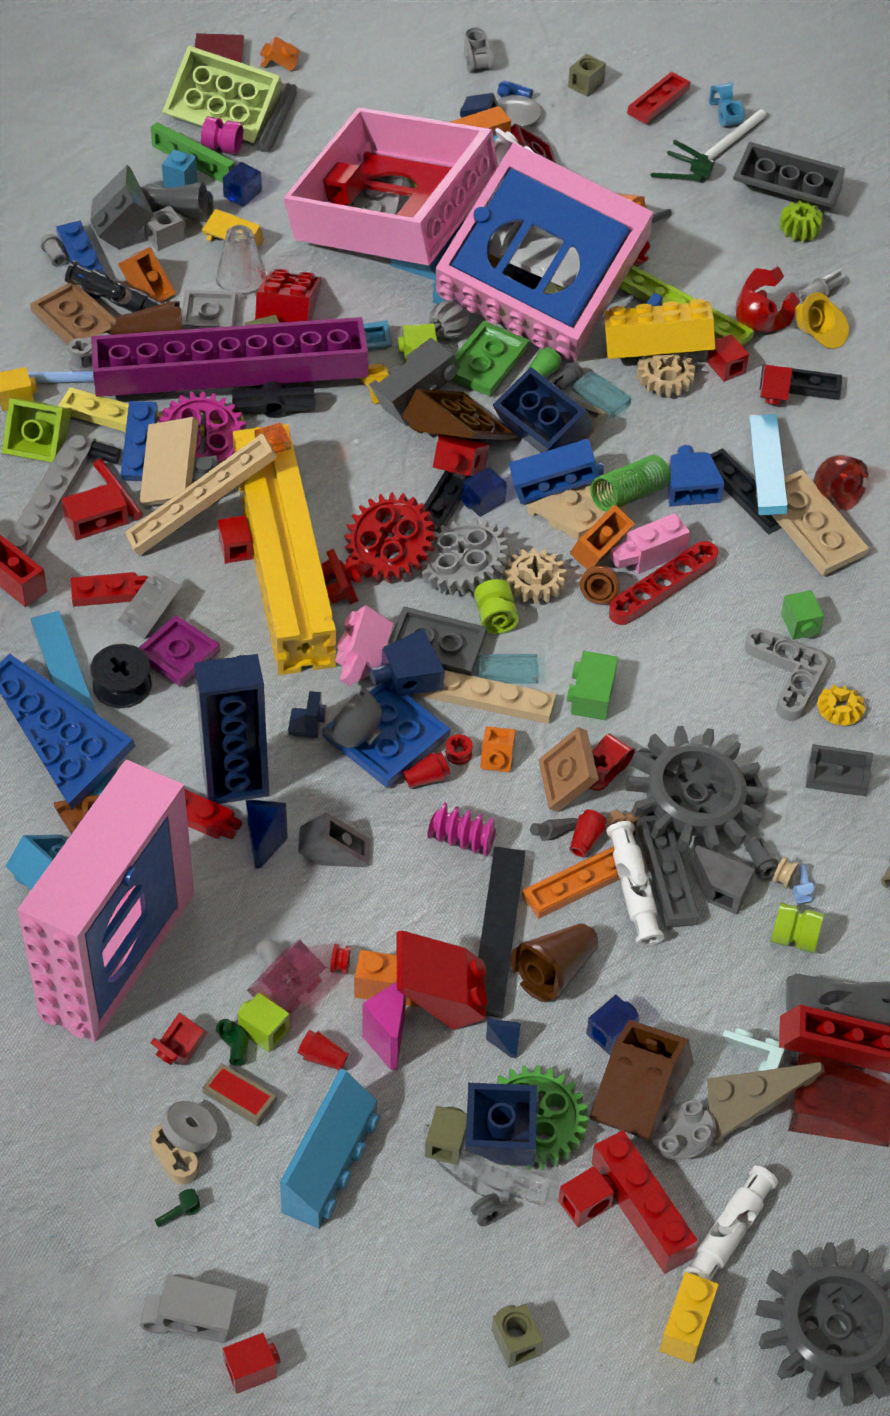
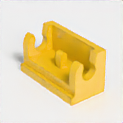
(221, 221)

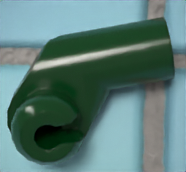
(235, 1038)

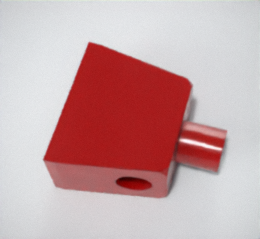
(459, 455)

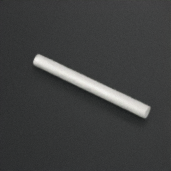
(736, 134)

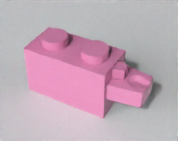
(652, 544)
(362, 644)

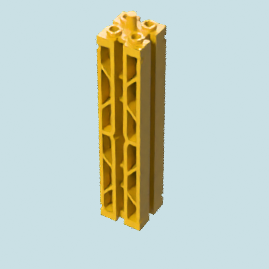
(287, 563)

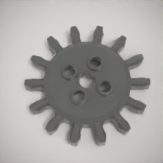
(704, 770)
(811, 1299)

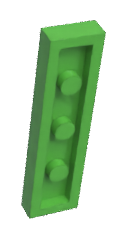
(207, 160)

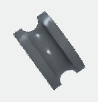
(488, 1209)

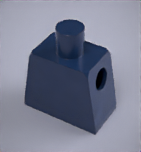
(410, 666)

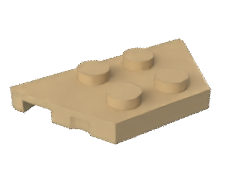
(572, 509)

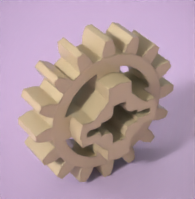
(666, 373)
(535, 575)

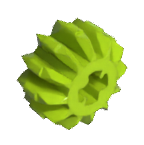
(801, 221)

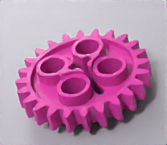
(214, 433)

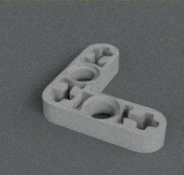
(800, 670)

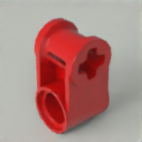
(610, 759)

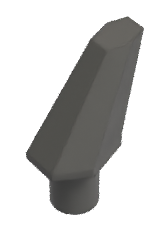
(552, 827)

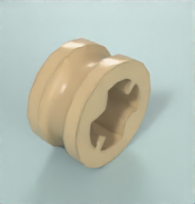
(785, 872)

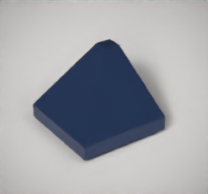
(504, 1035)

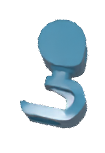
(729, 111)

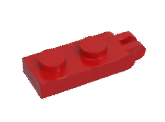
(105, 588)
(210, 817)

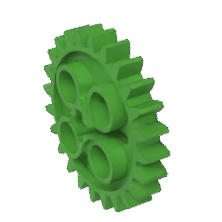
(562, 1126)

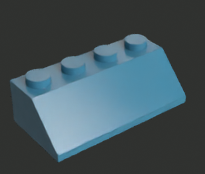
(328, 1151)

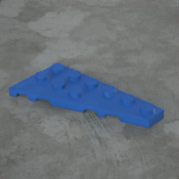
(65, 734)

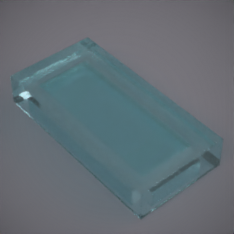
(602, 393)
(509, 668)

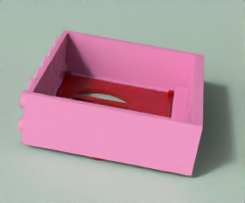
(442, 158)

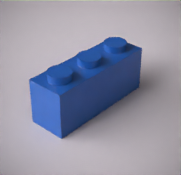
(554, 471)

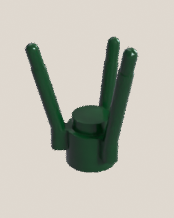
(700, 165)

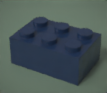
(542, 413)

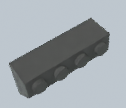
(790, 174)

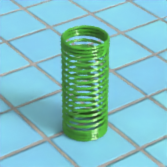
(641, 478)

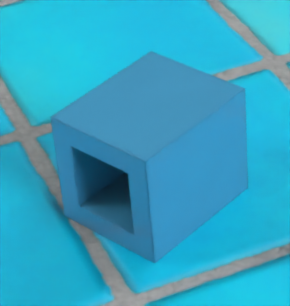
(179, 169)

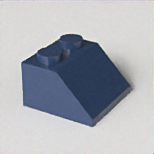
(502, 1122)

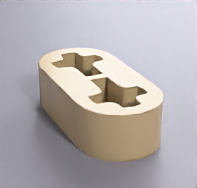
(168, 1159)

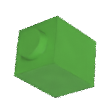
(802, 615)

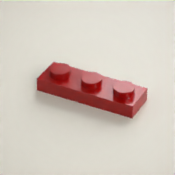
(658, 97)

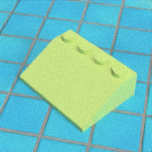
(222, 90)

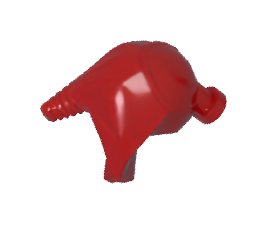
(757, 310)

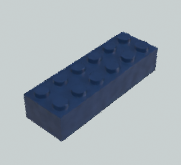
(232, 728)

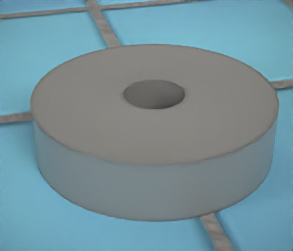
(189, 1126)

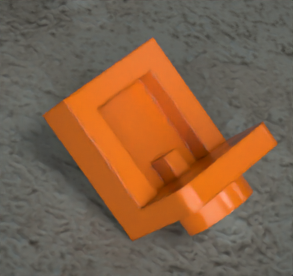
(279, 52)

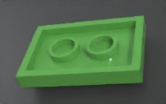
(488, 357)

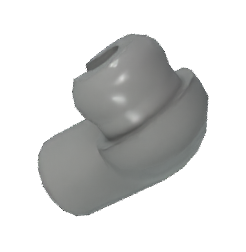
(269, 951)

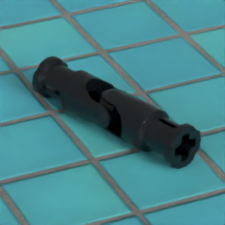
(101, 285)

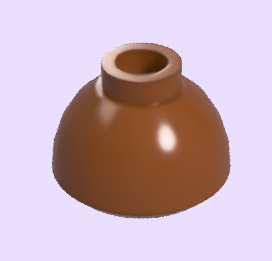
(600, 584)

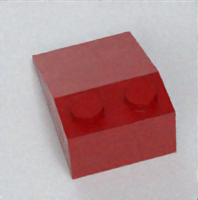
(441, 979)

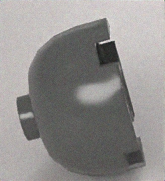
(357, 721)

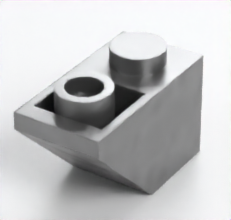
(721, 878)

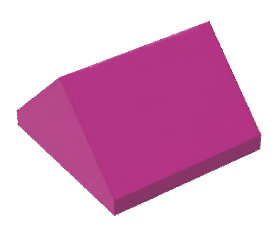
(384, 1023)

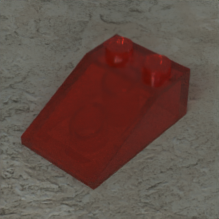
(841, 1104)

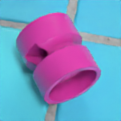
(222, 135)

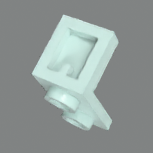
(777, 1056)

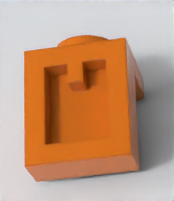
(497, 749)

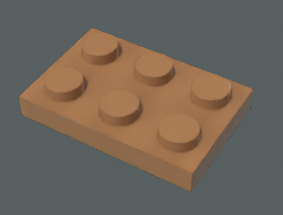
(72, 313)

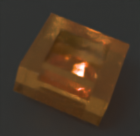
(277, 437)

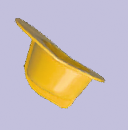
(822, 320)

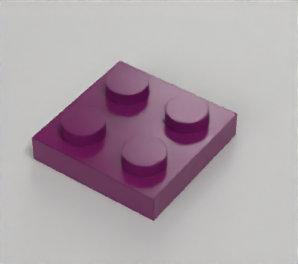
(177, 648)

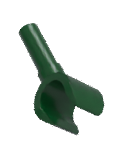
(188, 1206)

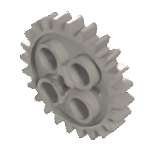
(465, 556)

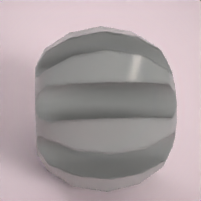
(449, 320)

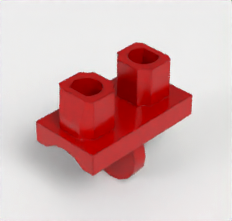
(345, 573)

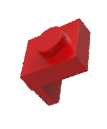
(179, 1040)

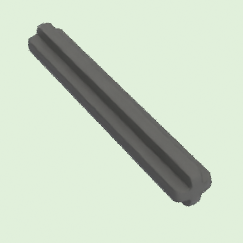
(277, 117)

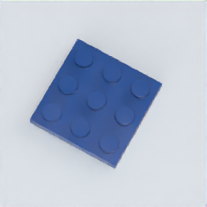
(405, 738)

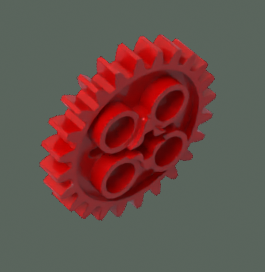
(391, 536)

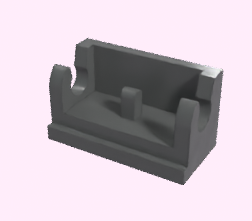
(839, 770)

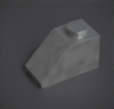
(333, 843)

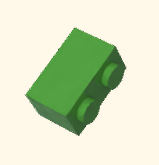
(593, 685)

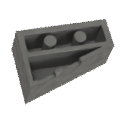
(427, 368)

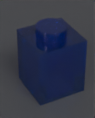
(242, 184)
(484, 491)
(609, 1021)

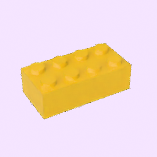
(659, 329)

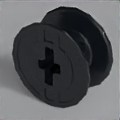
(121, 675)

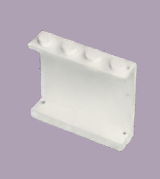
(536, 253)

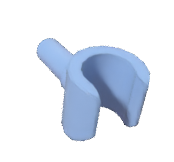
(804, 891)

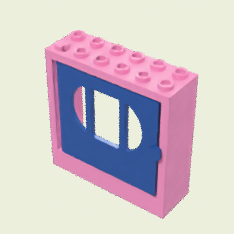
(565, 206)
(108, 900)

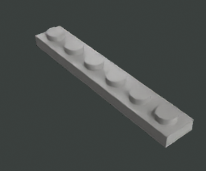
(47, 497)

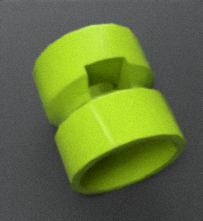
(496, 606)
(797, 927)

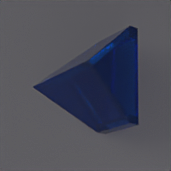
(266, 828)

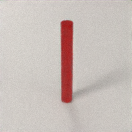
(109, 477)

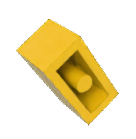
(688, 1317)

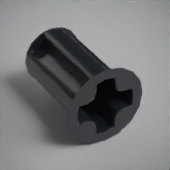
(105, 452)

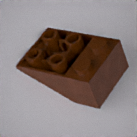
(641, 1079)

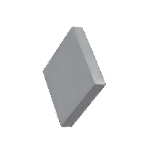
(208, 309)

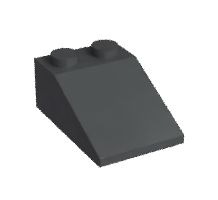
(120, 209)

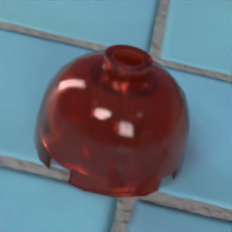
(841, 480)

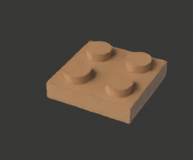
(568, 769)

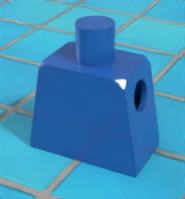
(693, 478)

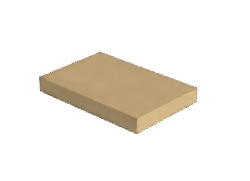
(168, 460)

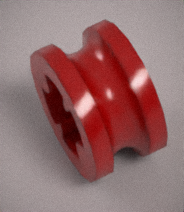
(461, 757)
(340, 959)

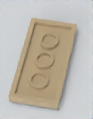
(818, 526)

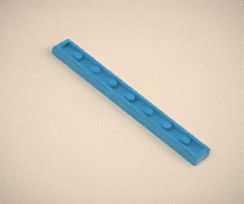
(64, 666)

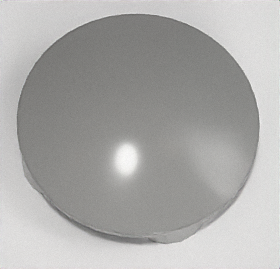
(520, 110)
(684, 1131)

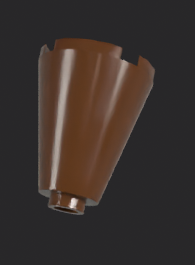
(153, 319)
(553, 960)

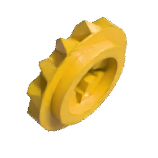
(844, 714)

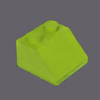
(35, 429)

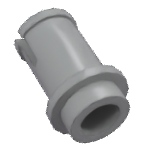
(51, 245)

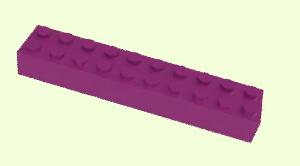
(229, 356)

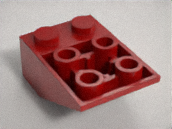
(287, 296)

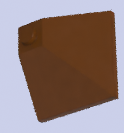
(453, 415)

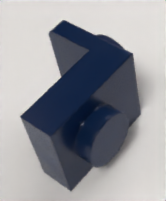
(307, 721)

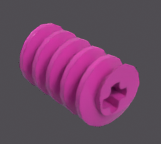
(462, 829)

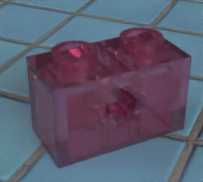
(294, 963)

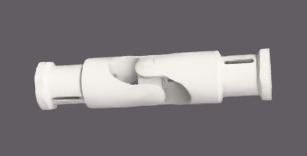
(634, 880)
(732, 1224)

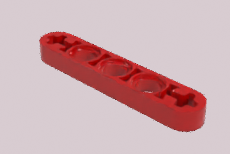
(660, 593)

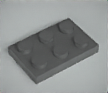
(453, 640)

